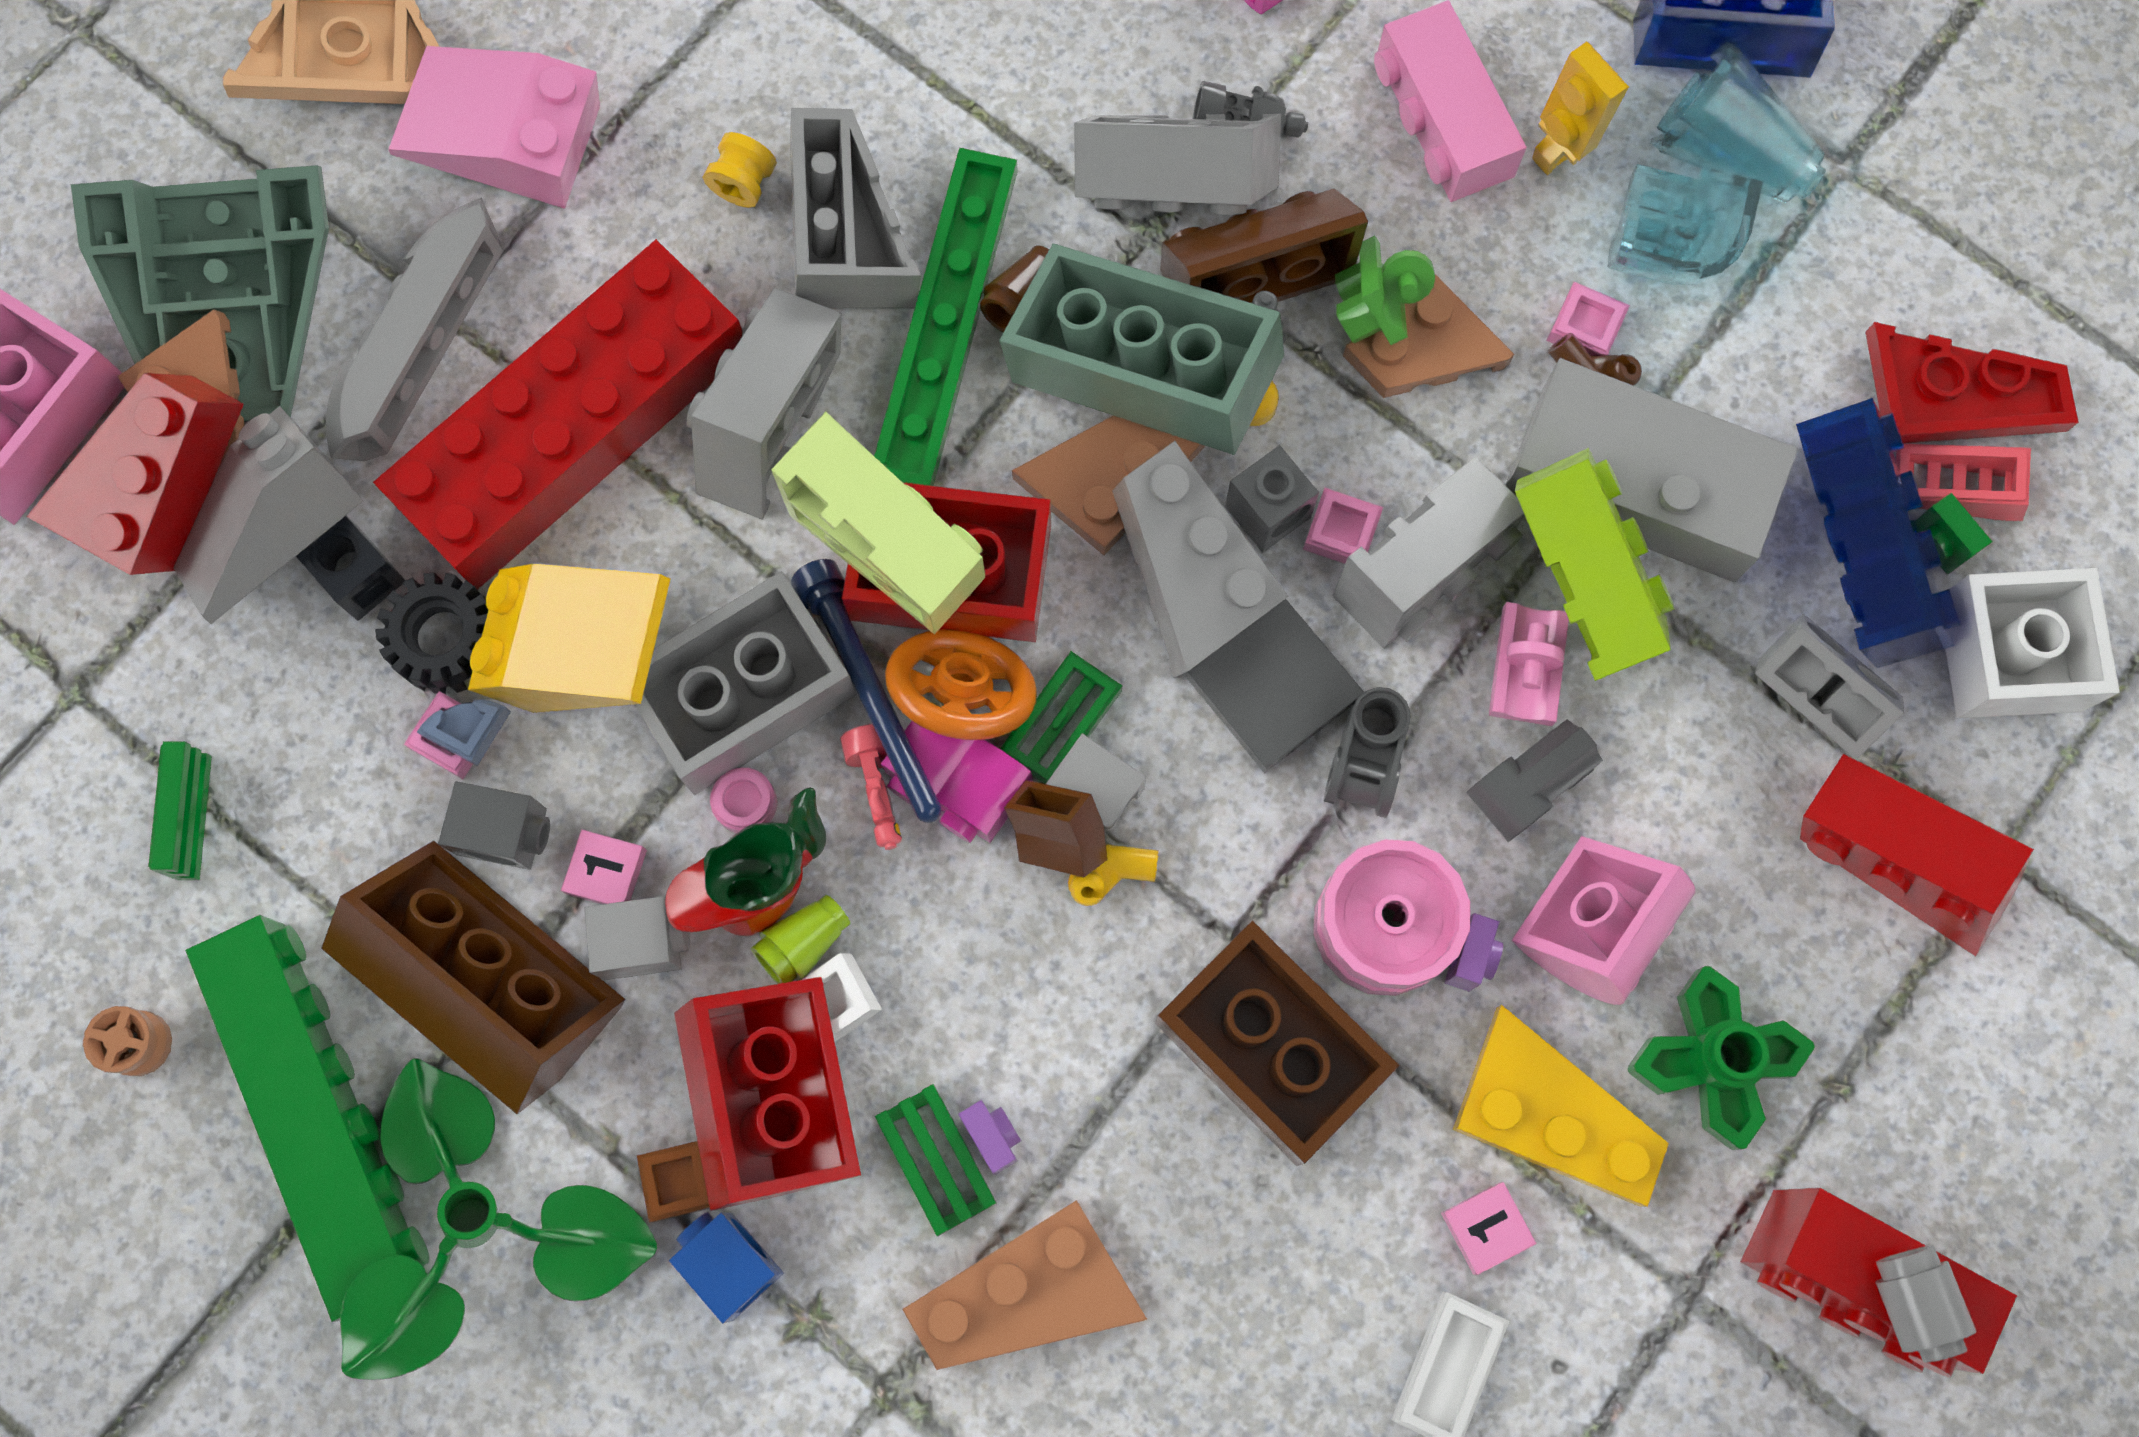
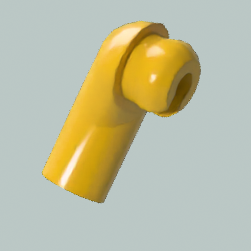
(1121, 864)

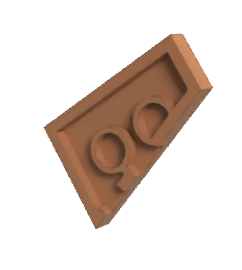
(1088, 468)
(1026, 1295)

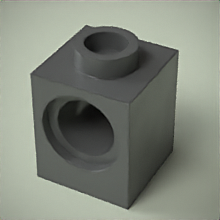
(1271, 498)
(494, 826)

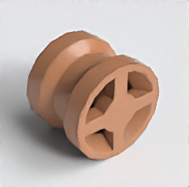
(111, 1036)

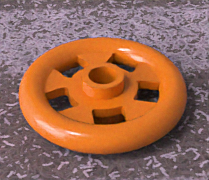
(961, 682)

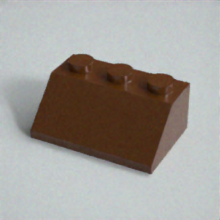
(1270, 250)

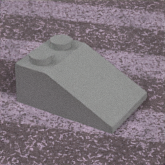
(260, 512)

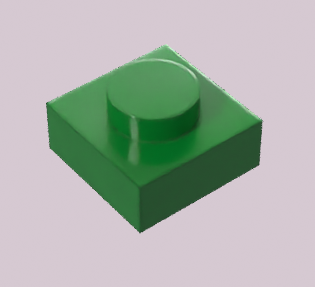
(1954, 532)

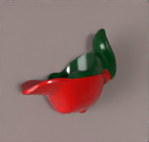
(750, 876)

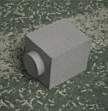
(632, 939)

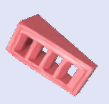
(1987, 461)

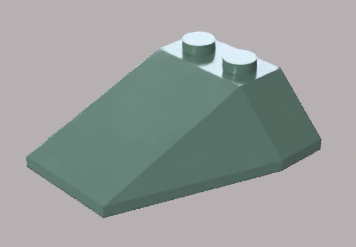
(207, 247)

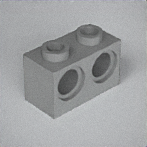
(1830, 686)

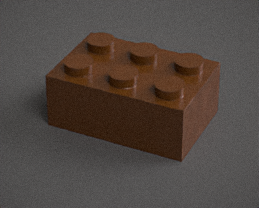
(1276, 1044)

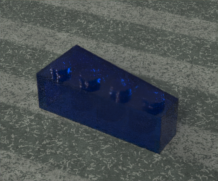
(1877, 534)

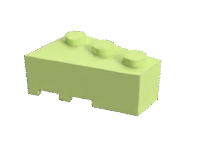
(878, 523)

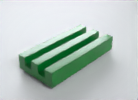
(1092, 677)
(180, 811)
(909, 1109)

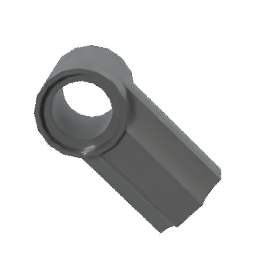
(1523, 788)

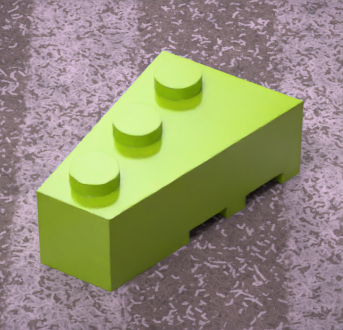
(1597, 562)

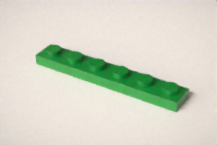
(945, 316)

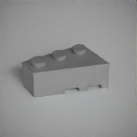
(1176, 161)
(842, 224)
(760, 398)
(1430, 554)
(1193, 559)

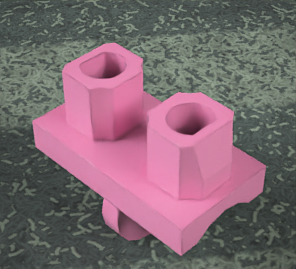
(1529, 664)

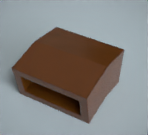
(1057, 828)

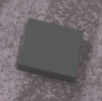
(1274, 685)

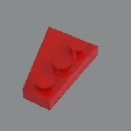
(1966, 393)

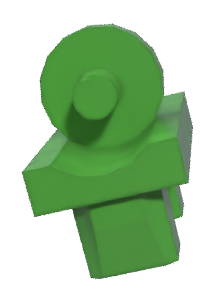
(1377, 293)

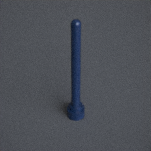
(821, 591)

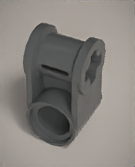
(1369, 764)

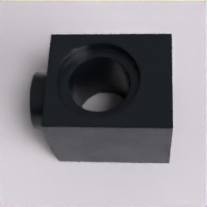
(364, 581)

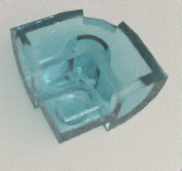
(1682, 225)

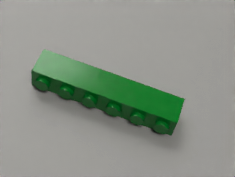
(303, 1104)

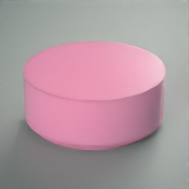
(743, 799)

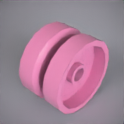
(1425, 899)

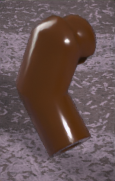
(1621, 367)

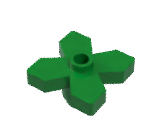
(1752, 1053)

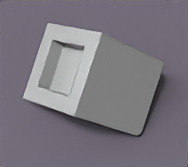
(1102, 774)

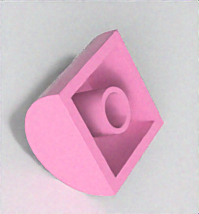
(1604, 918)

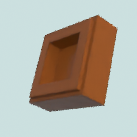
(673, 1182)

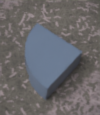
(466, 728)

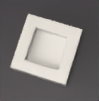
(846, 993)

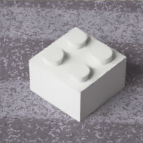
(2030, 644)

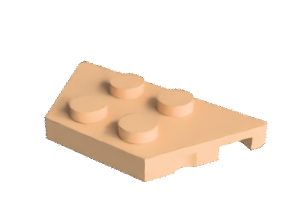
(333, 52)

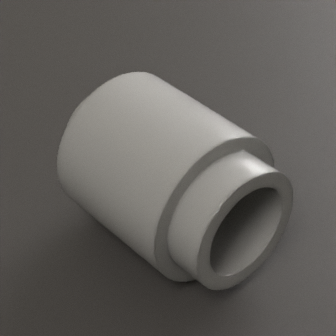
(1924, 1304)

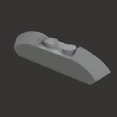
(411, 334)

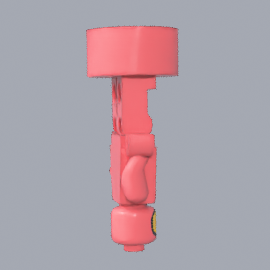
(864, 749)

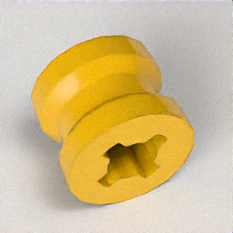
(739, 169)

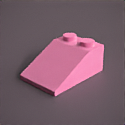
(500, 119)

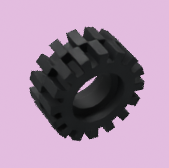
(408, 616)

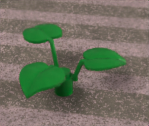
(403, 1317)

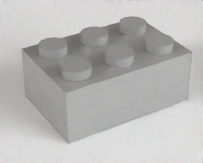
(740, 683)

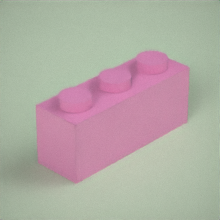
(1448, 101)

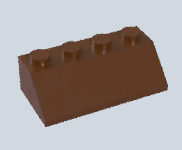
(471, 974)

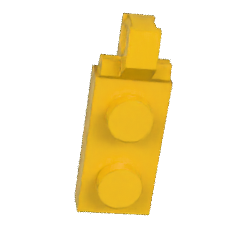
(1578, 108)

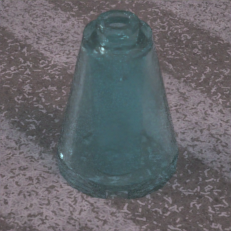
(1741, 128)

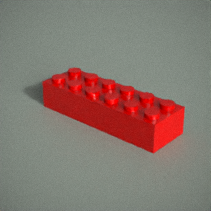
(563, 415)

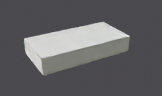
(1450, 1369)

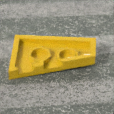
(1556, 1116)

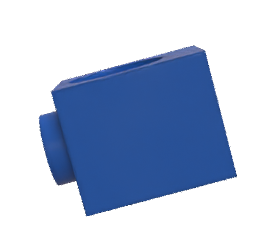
(724, 1264)

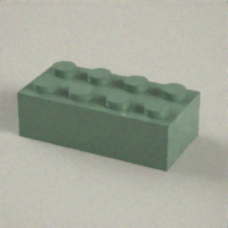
(1144, 347)

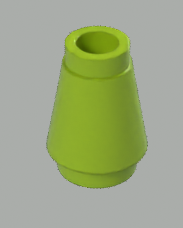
(800, 940)

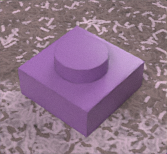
(1478, 956)
(992, 1135)

